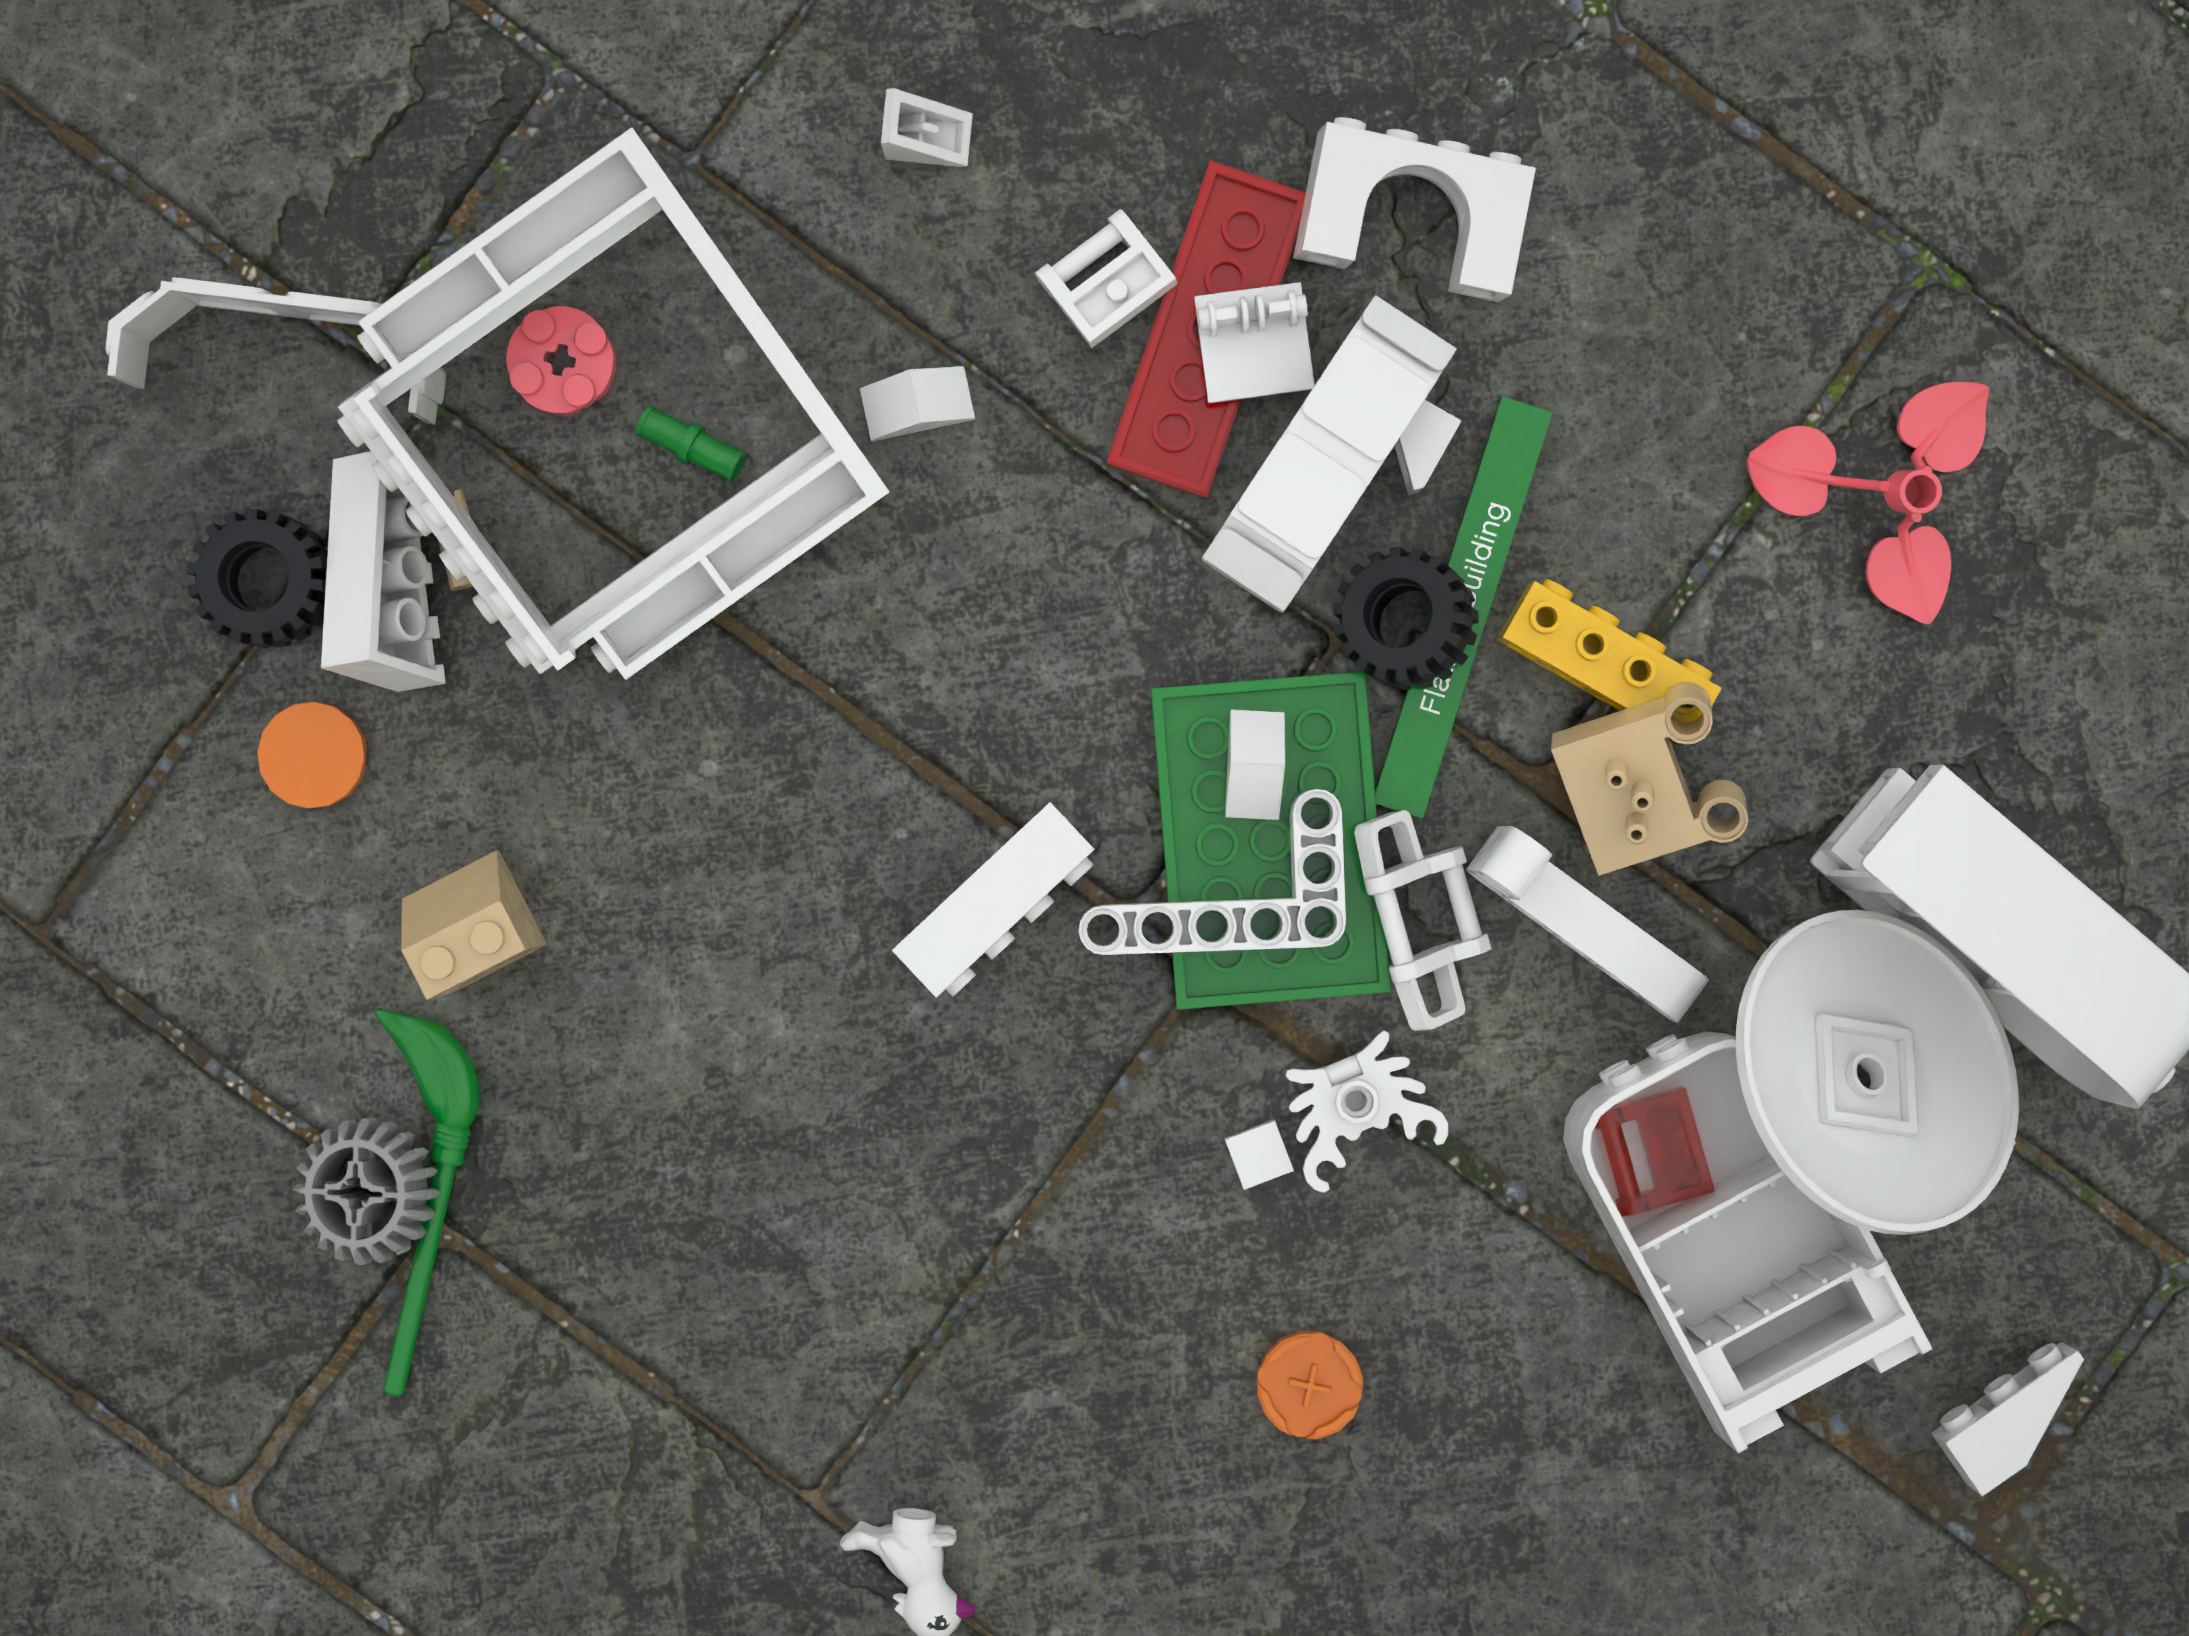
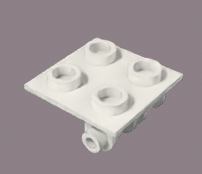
(1254, 342)

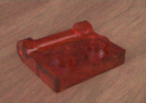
(1670, 1149)

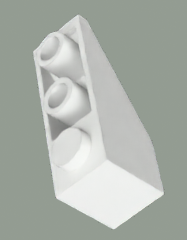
(2006, 1424)

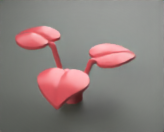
(1946, 430)

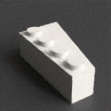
(376, 585)

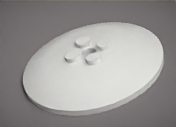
(1939, 1064)

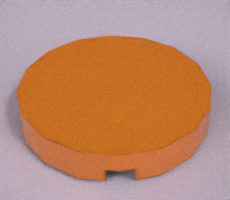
(312, 755)
(1309, 1384)

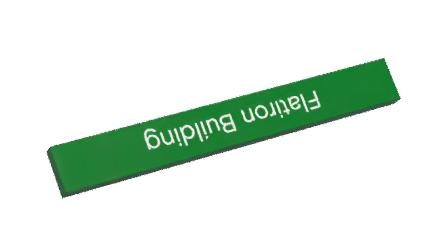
(1479, 560)

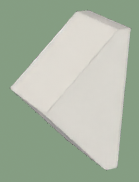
(924, 130)
(917, 401)
(1424, 444)
(1255, 764)

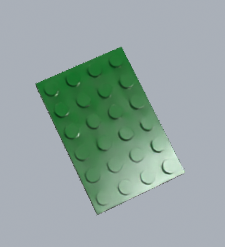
(1251, 858)

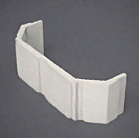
(153, 313)
(1328, 454)

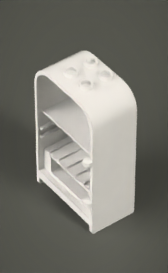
(2038, 941)
(1748, 1280)

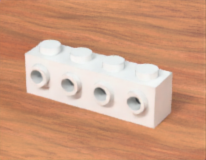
(993, 900)

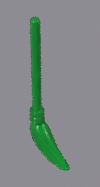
(453, 1098)

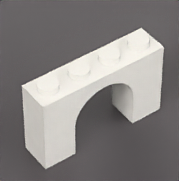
(1487, 194)

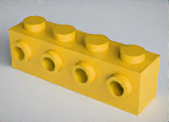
(1595, 653)

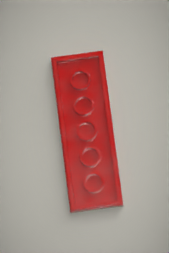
(1232, 243)

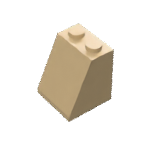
(466, 927)

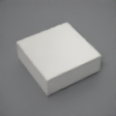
(1259, 1154)

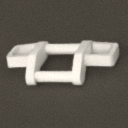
(1438, 958)

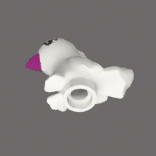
(915, 1555)

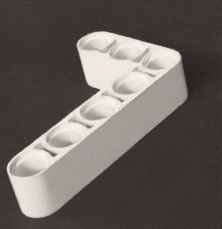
(1523, 876)
(1238, 913)

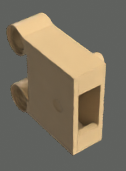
(1632, 787)

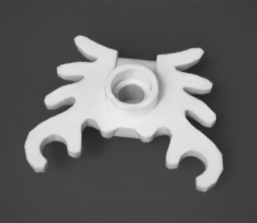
(1355, 1097)

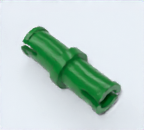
(690, 443)

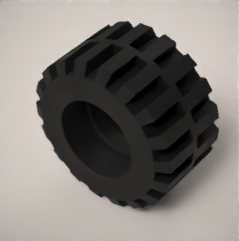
(219, 570)
(1375, 588)

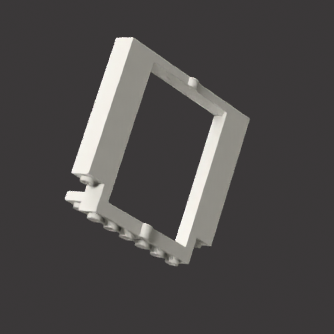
(700, 567)

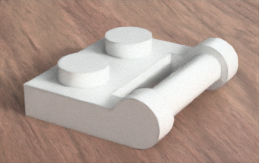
(1117, 289)

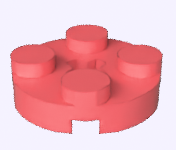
(543, 334)

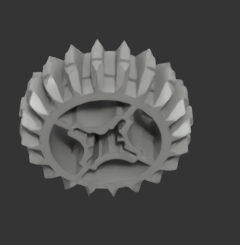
(359, 1232)

